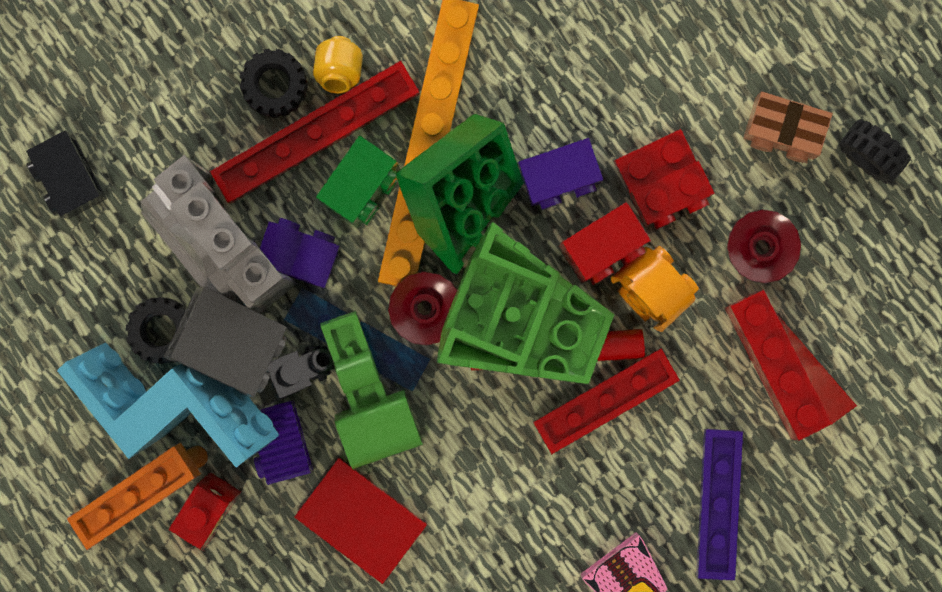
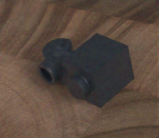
(293, 373)

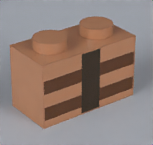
(787, 127)

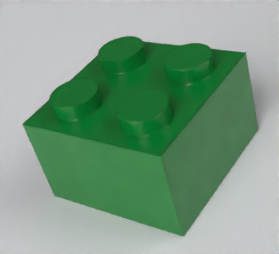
(359, 183)

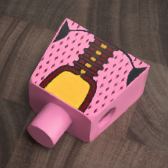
(625, 570)

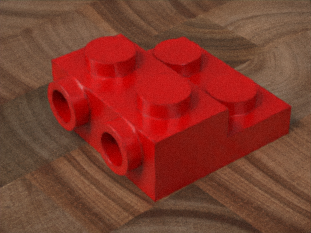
(664, 179)

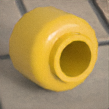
(337, 64)

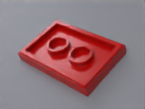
(360, 520)

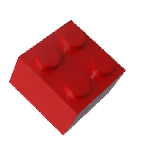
(604, 243)

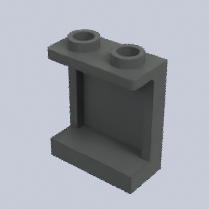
(226, 342)

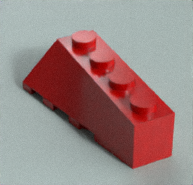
(794, 379)

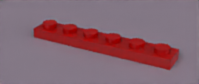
(315, 132)

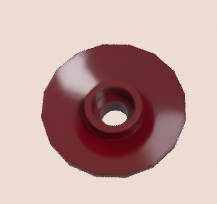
(782, 242)
(404, 300)

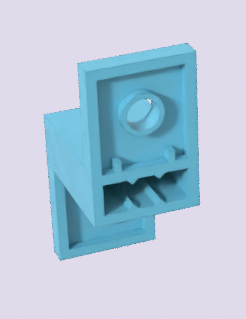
(142, 418)

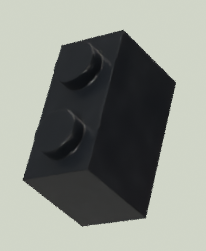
(64, 175)

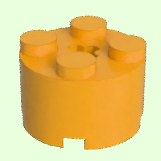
(655, 287)

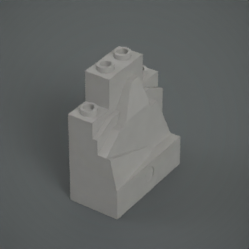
(209, 239)

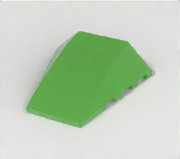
(521, 316)

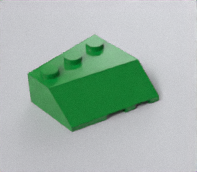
(460, 187)

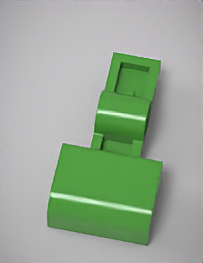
(376, 422)

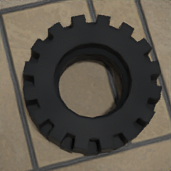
(273, 60)
(874, 151)
(138, 323)

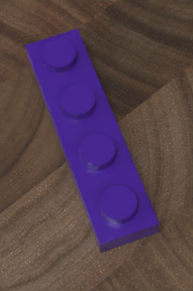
(719, 504)

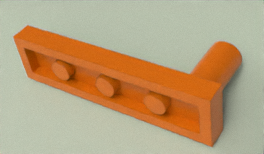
(137, 493)

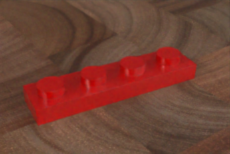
(606, 401)

